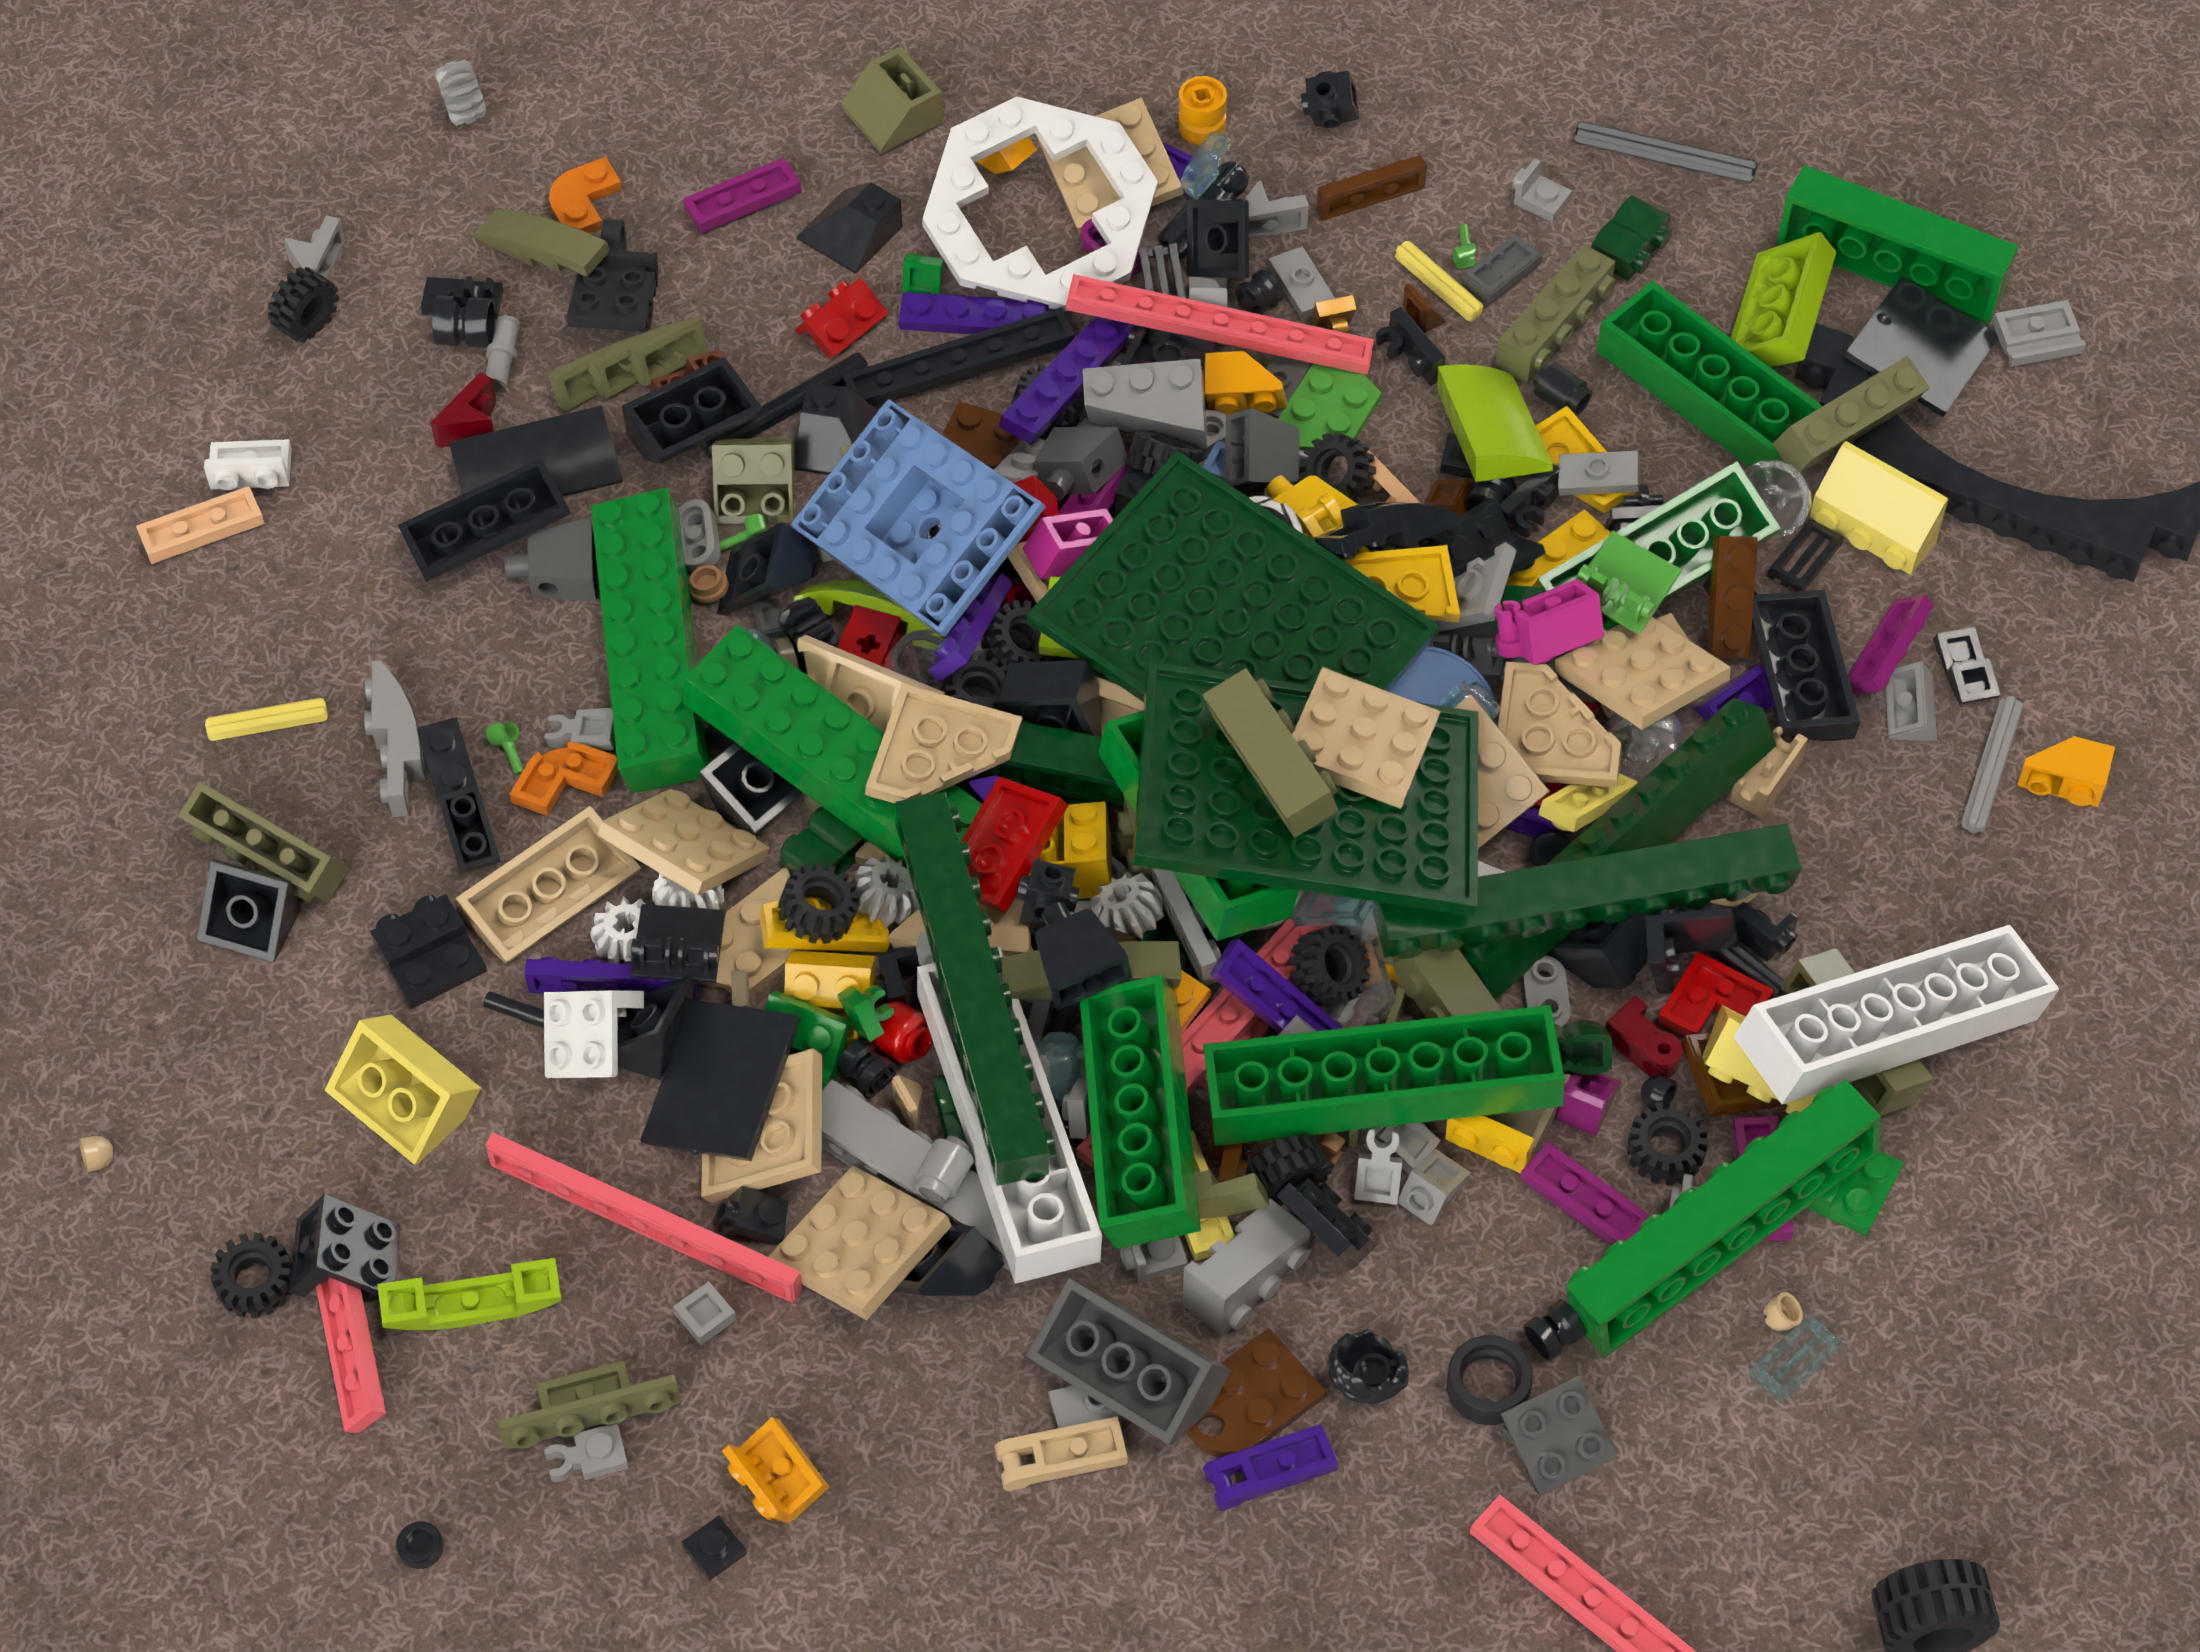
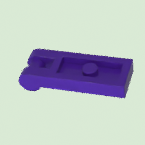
(1271, 1466)

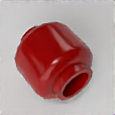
(905, 1034)

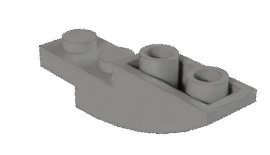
(396, 737)

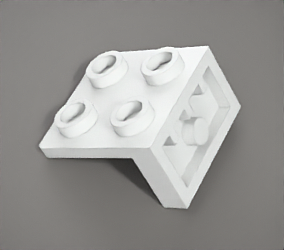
(583, 1031)

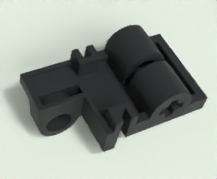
(618, 289)

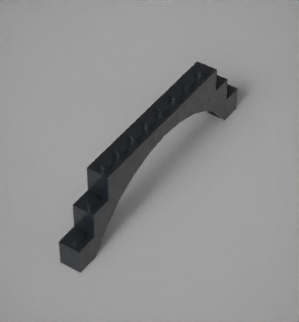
(2094, 533)

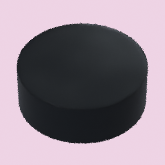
(1547, 845)
(420, 1545)

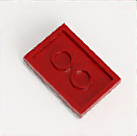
(1008, 837)

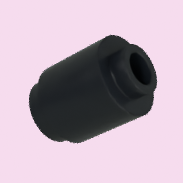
(1562, 388)

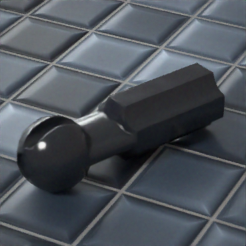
(1228, 185)

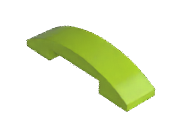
(833, 594)
(469, 1301)

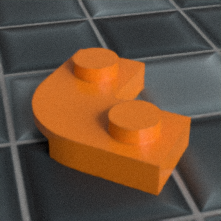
(575, 189)
(549, 774)

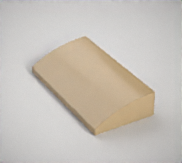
(545, 886)

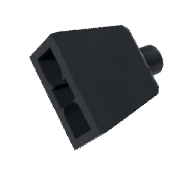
(1079, 955)

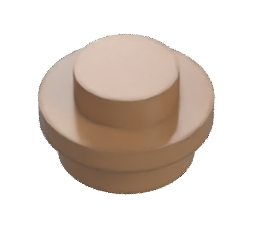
(708, 584)

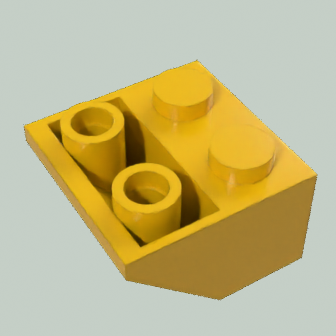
(1085, 844)
(822, 975)

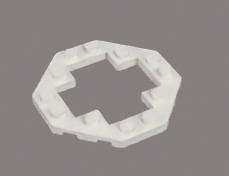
(1061, 134)

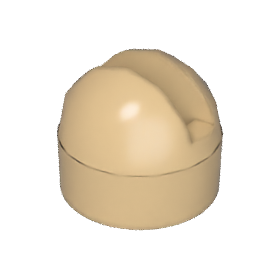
(96, 1152)
(1783, 1312)

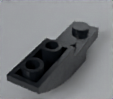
(1387, 525)
(458, 795)

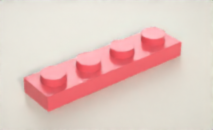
(351, 1355)

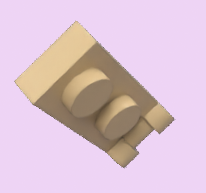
(1062, 1452)

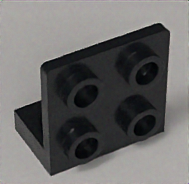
(1480, 534)
(1683, 932)
(344, 1245)

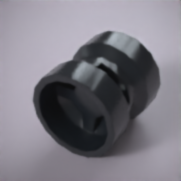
(1495, 489)
(866, 1067)
(1554, 1329)

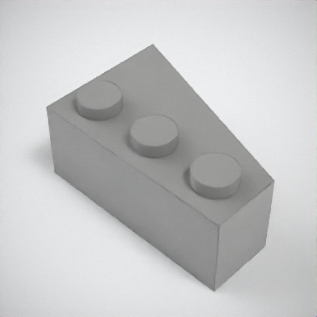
(1149, 398)
(1245, 1268)

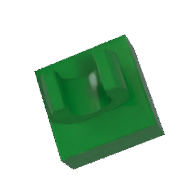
(922, 274)
(861, 1010)

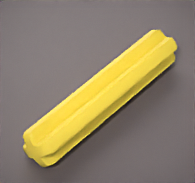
(1439, 281)
(266, 719)

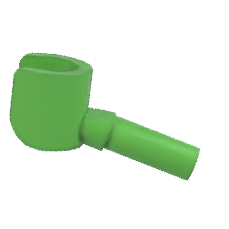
(1464, 254)
(753, 524)
(505, 735)

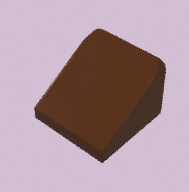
(1421, 309)
(1449, 495)

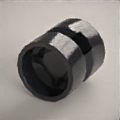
(463, 321)

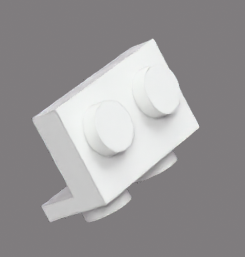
(249, 464)

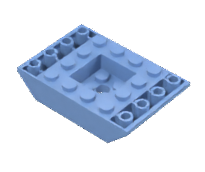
(889, 496)

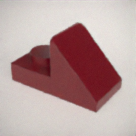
(466, 413)

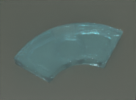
(1203, 165)

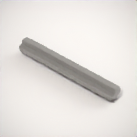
(1992, 765)

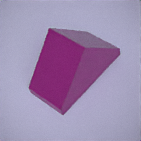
(1587, 1101)

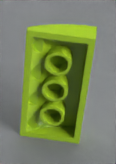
(1784, 299)
(1491, 422)

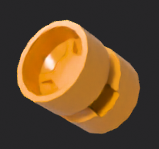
(1201, 109)

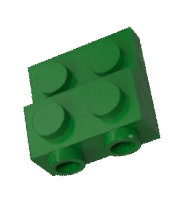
(1861, 1195)

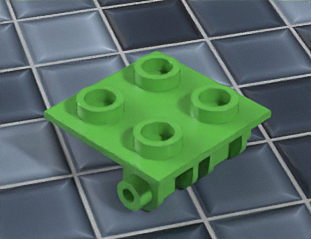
(1628, 581)

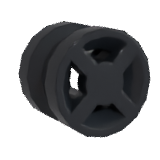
(1259, 292)

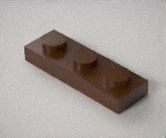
(1371, 187)
(1732, 596)

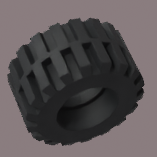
(1935, 1607)

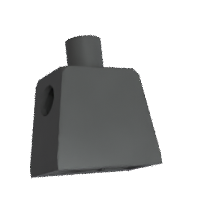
(1260, 450)
(1080, 459)
(558, 562)

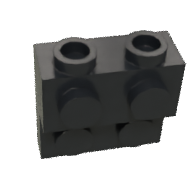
(1154, 345)
(427, 949)
(1319, 1212)

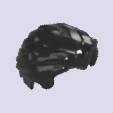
(1367, 1368)

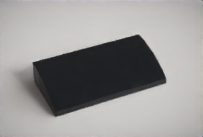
(572, 446)
(484, 519)
(1804, 665)

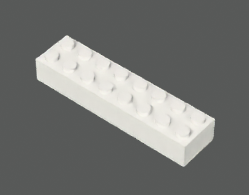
(1895, 1013)
(1042, 1220)

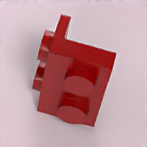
(844, 318)

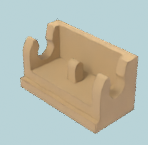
(1767, 779)

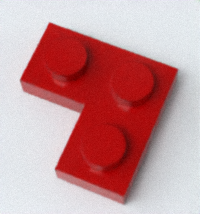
(1706, 988)

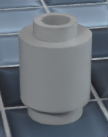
(943, 1169)

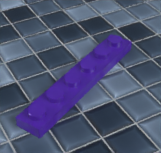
(1063, 379)

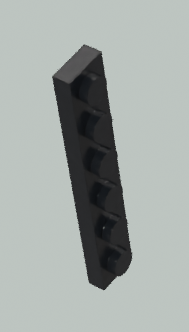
(961, 358)

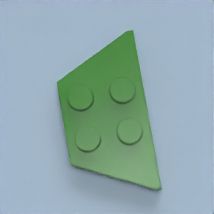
(1331, 403)

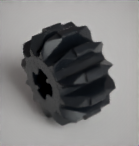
(808, 619)

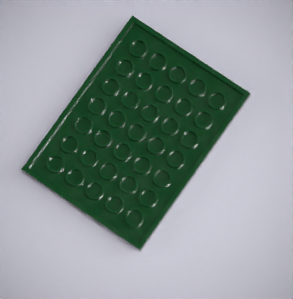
(1223, 587)
(1212, 819)

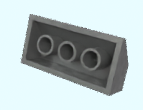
(1127, 1362)

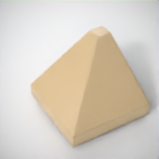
(908, 1098)

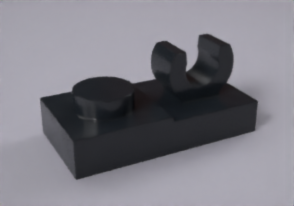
(462, 288)
(1410, 339)
(1528, 498)

